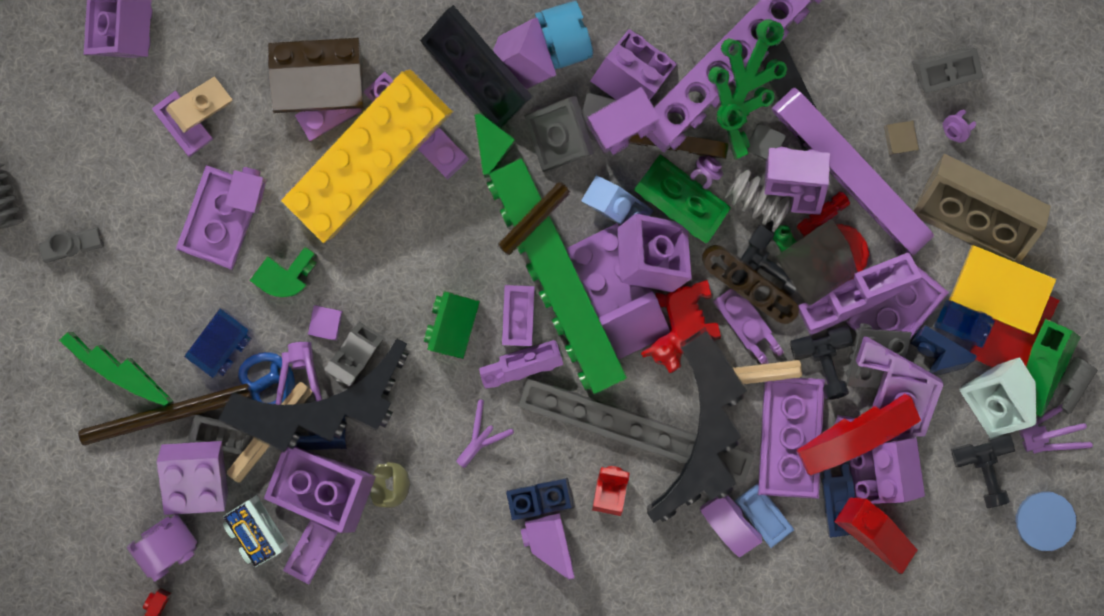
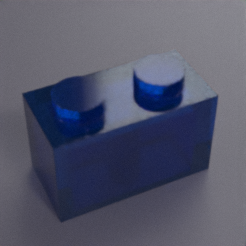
(219, 343)

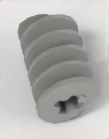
(754, 197)

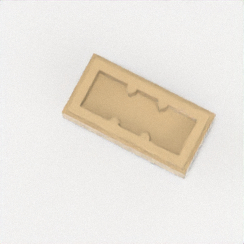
(199, 104)

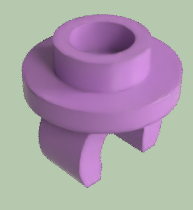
(957, 128)
(710, 168)

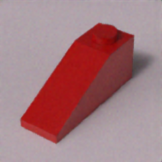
(876, 533)

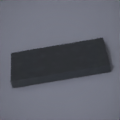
(475, 67)

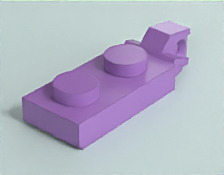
(521, 364)

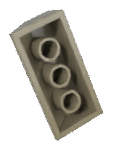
(981, 210)

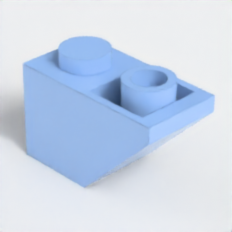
(613, 201)

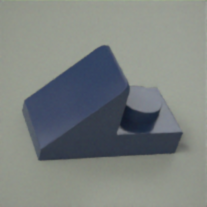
(947, 354)

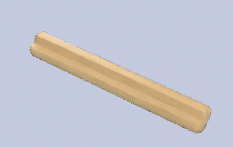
(256, 448)

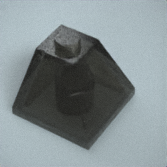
(819, 262)

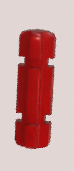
(829, 210)

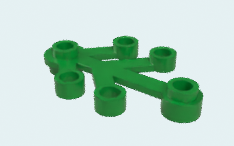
(746, 77)

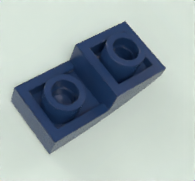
(539, 498)

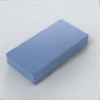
(764, 516)

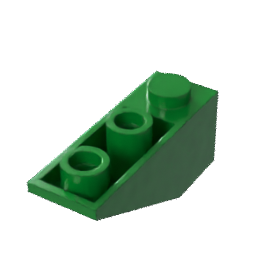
(1049, 360)

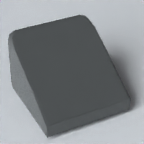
(763, 139)

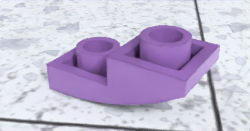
(729, 524)

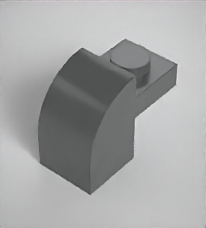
(354, 354)

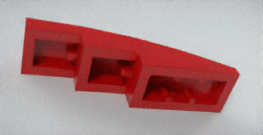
(859, 436)

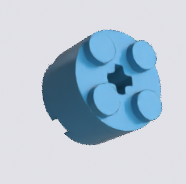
(565, 34)

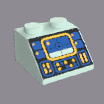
(254, 532)

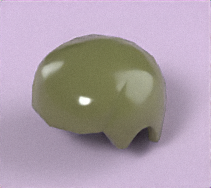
(401, 484)

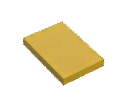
(1002, 289)

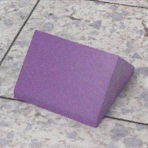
(526, 53)

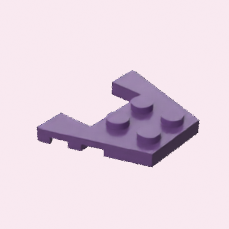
(898, 379)

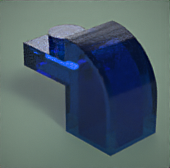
(964, 323)

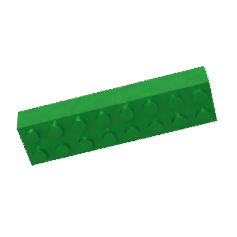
(559, 281)

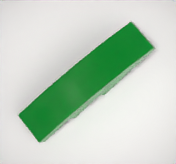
(126, 375)

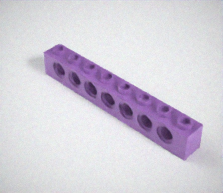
(697, 80)

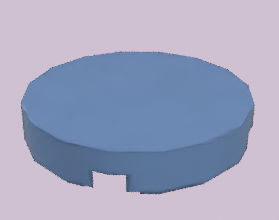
(1046, 521)

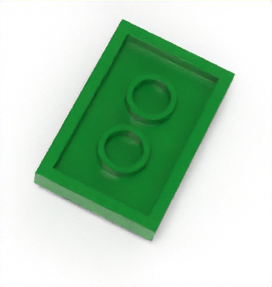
(682, 199)

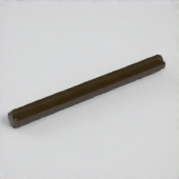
(161, 415)

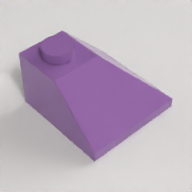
(548, 543)

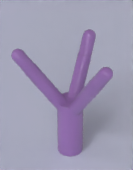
(480, 441)

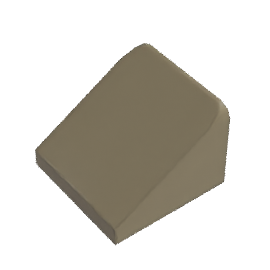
(901, 137)

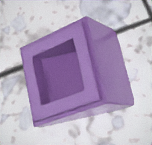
(325, 322)

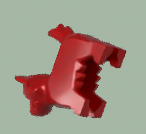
(684, 320)

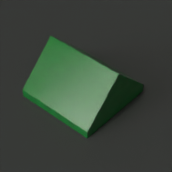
(493, 144)

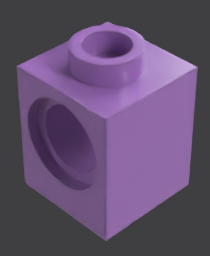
(246, 190)

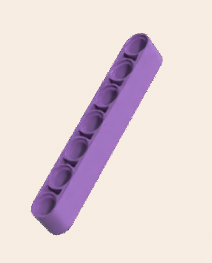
(853, 172)

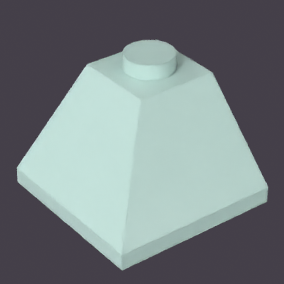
(1003, 398)

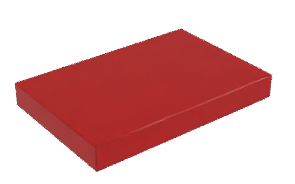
(1009, 343)

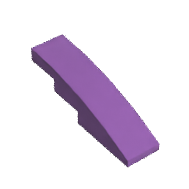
(861, 293)

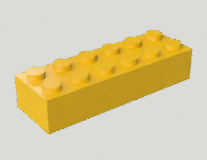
(367, 155)

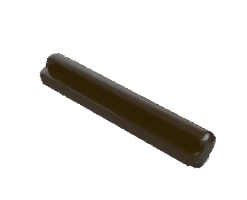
(534, 218)

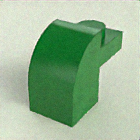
(279, 281)

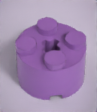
(162, 546)

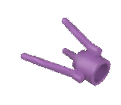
(300, 357)
(1037, 437)

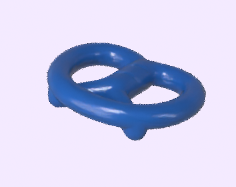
(269, 379)

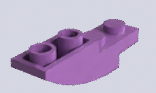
(438, 147)

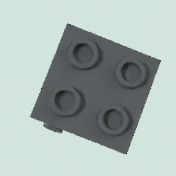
(894, 340)

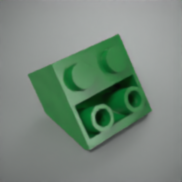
(452, 324)

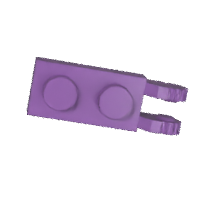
(746, 323)

